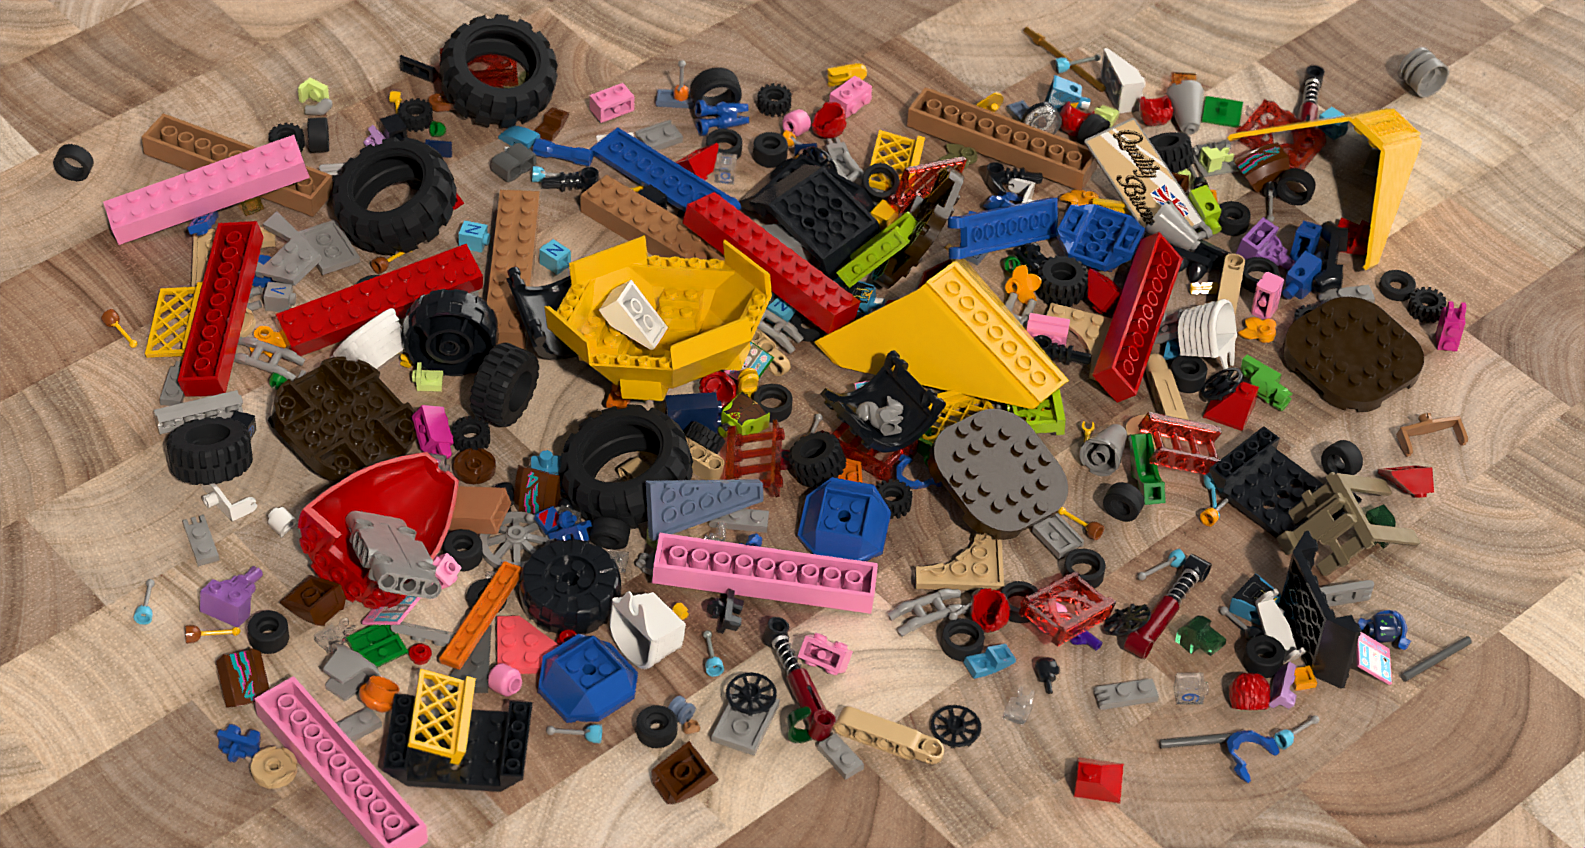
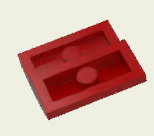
(1358, 236)

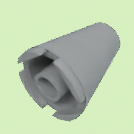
(1187, 104)
(1173, 227)
(1104, 450)

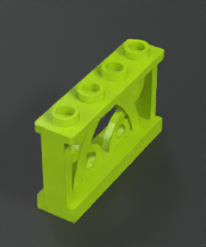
(878, 249)
(1047, 420)

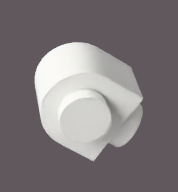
(281, 521)

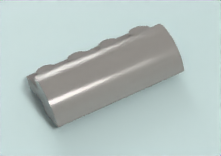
(215, 406)

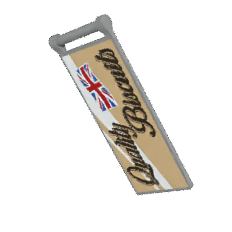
(1140, 175)

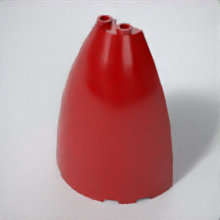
(398, 488)

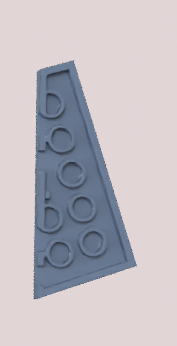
(687, 503)

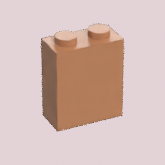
(480, 509)

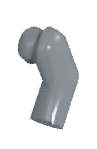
(320, 108)

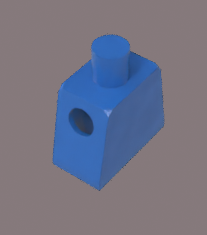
(1306, 237)
(1300, 276)

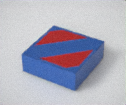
(548, 520)

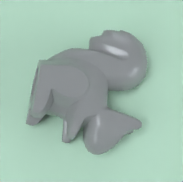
(882, 418)

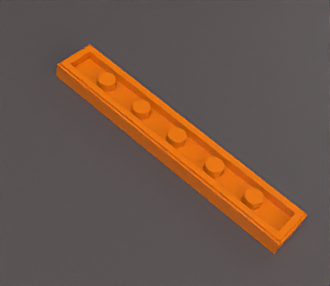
(481, 616)

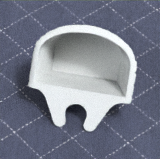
(1208, 331)
(375, 342)
(645, 628)

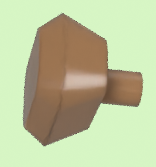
(691, 727)

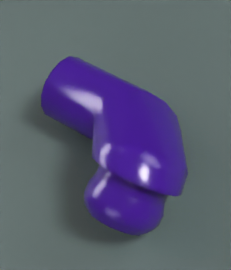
(1087, 638)

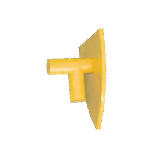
(991, 102)

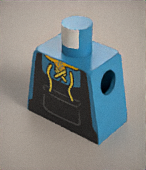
(867, 295)
(1244, 600)

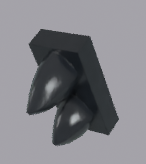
(1213, 252)
(1198, 264)

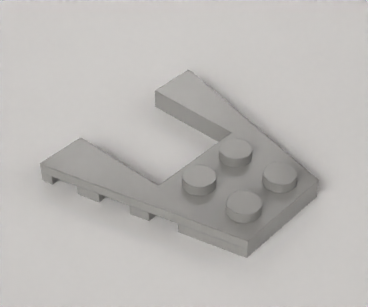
(293, 259)

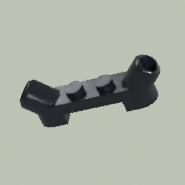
(1333, 273)

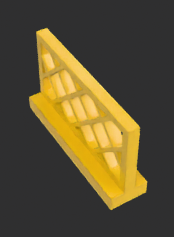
(912, 158)
(162, 306)
(954, 401)
(461, 715)

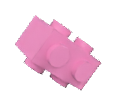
(852, 95)
(611, 102)
(829, 655)

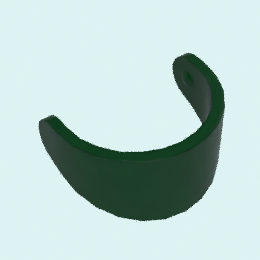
(795, 734)

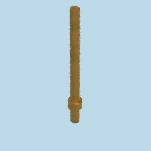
(1039, 40)

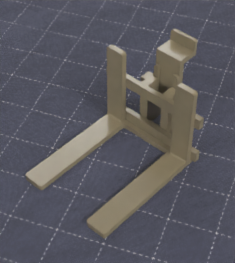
(1321, 525)

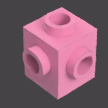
(446, 570)

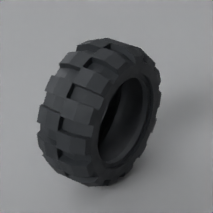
(503, 38)
(380, 167)
(613, 435)

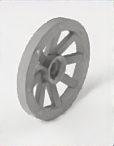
(515, 538)

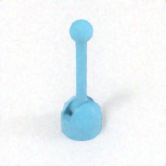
(1210, 484)

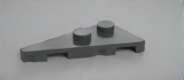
(477, 665)

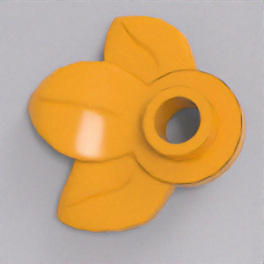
(1079, 197)
(1025, 283)
(1256, 328)
(272, 338)

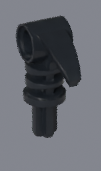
(997, 175)
(588, 178)
(1061, 352)

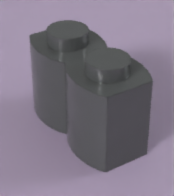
(513, 162)

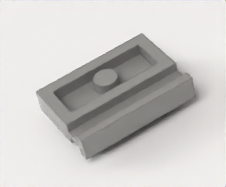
(660, 135)
(1058, 536)

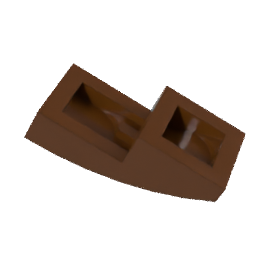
(552, 124)

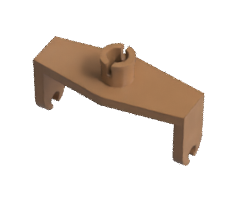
(1429, 425)

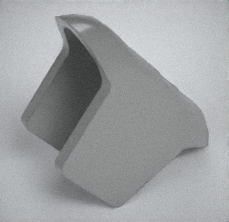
(347, 671)

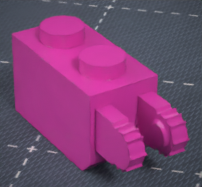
(1450, 327)
(433, 430)

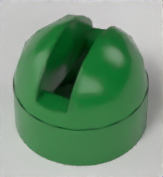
(437, 129)
(1014, 261)
(276, 379)

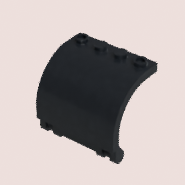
(531, 308)
(899, 386)

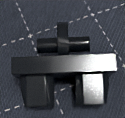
(1030, 255)
(723, 611)

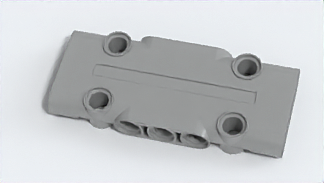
(391, 550)

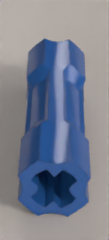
(549, 149)

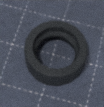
(726, 136)
(76, 153)
(883, 169)
(1300, 176)
(1256, 264)
(777, 392)
(1089, 557)
(1018, 588)
(962, 626)

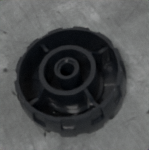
(450, 331)
(569, 586)

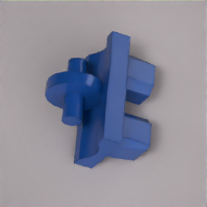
(567, 522)
(236, 745)

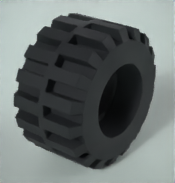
(1174, 150)
(1062, 281)
(817, 458)

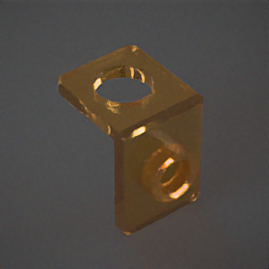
(1178, 77)

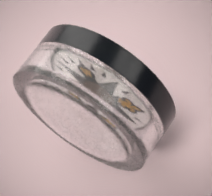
(1043, 116)

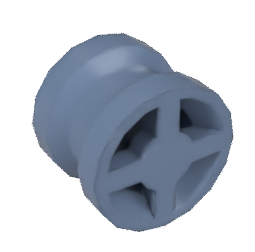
(683, 710)

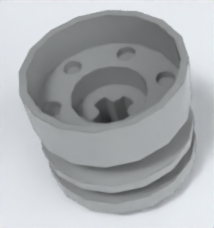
(1423, 72)

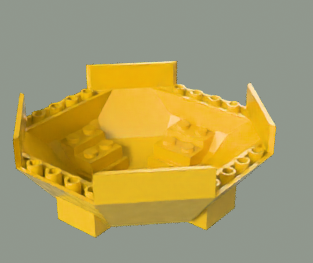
(704, 303)

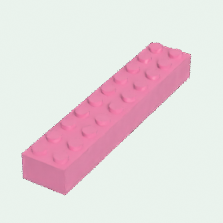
(205, 189)
(765, 573)
(339, 768)

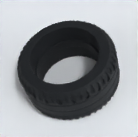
(716, 78)

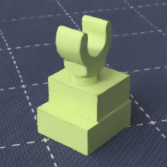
(1213, 158)

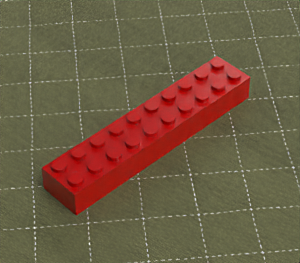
(790, 274)
(221, 309)
(345, 311)
(1137, 317)

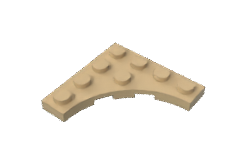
(202, 247)
(1087, 326)
(973, 569)

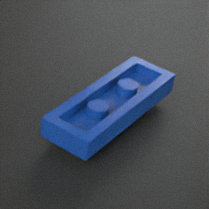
(201, 224)

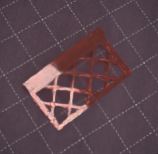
(901, 200)

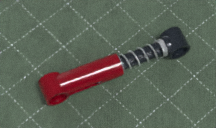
(1309, 110)
(1142, 640)
(820, 720)

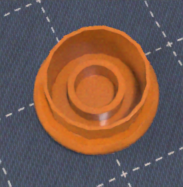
(378, 693)

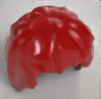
(1155, 111)
(1072, 119)
(829, 120)
(721, 384)
(990, 609)
(1249, 692)

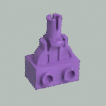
(1263, 242)
(230, 598)

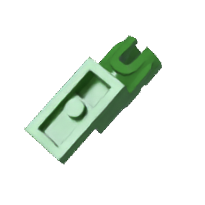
(1267, 381)

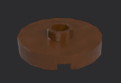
(474, 466)

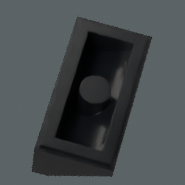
(418, 69)

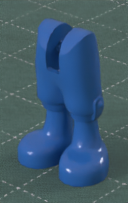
(727, 115)

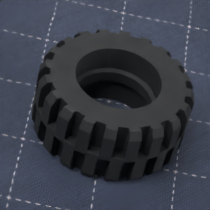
(504, 384)
(209, 450)

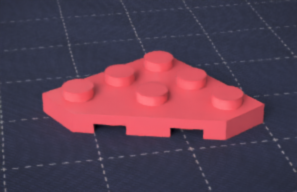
(521, 644)

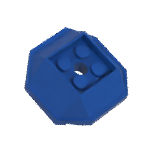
(1099, 236)
(856, 539)
(582, 696)

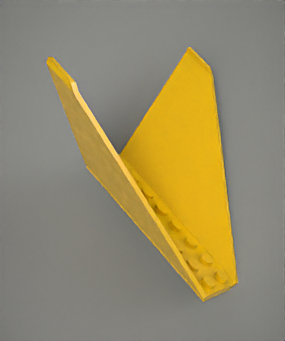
(1399, 150)
(953, 339)

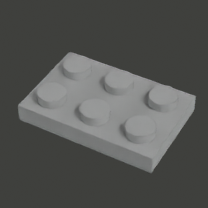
(332, 245)
(740, 729)

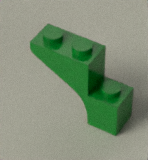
(1147, 474)

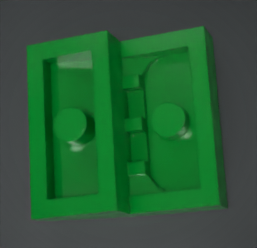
(377, 644)

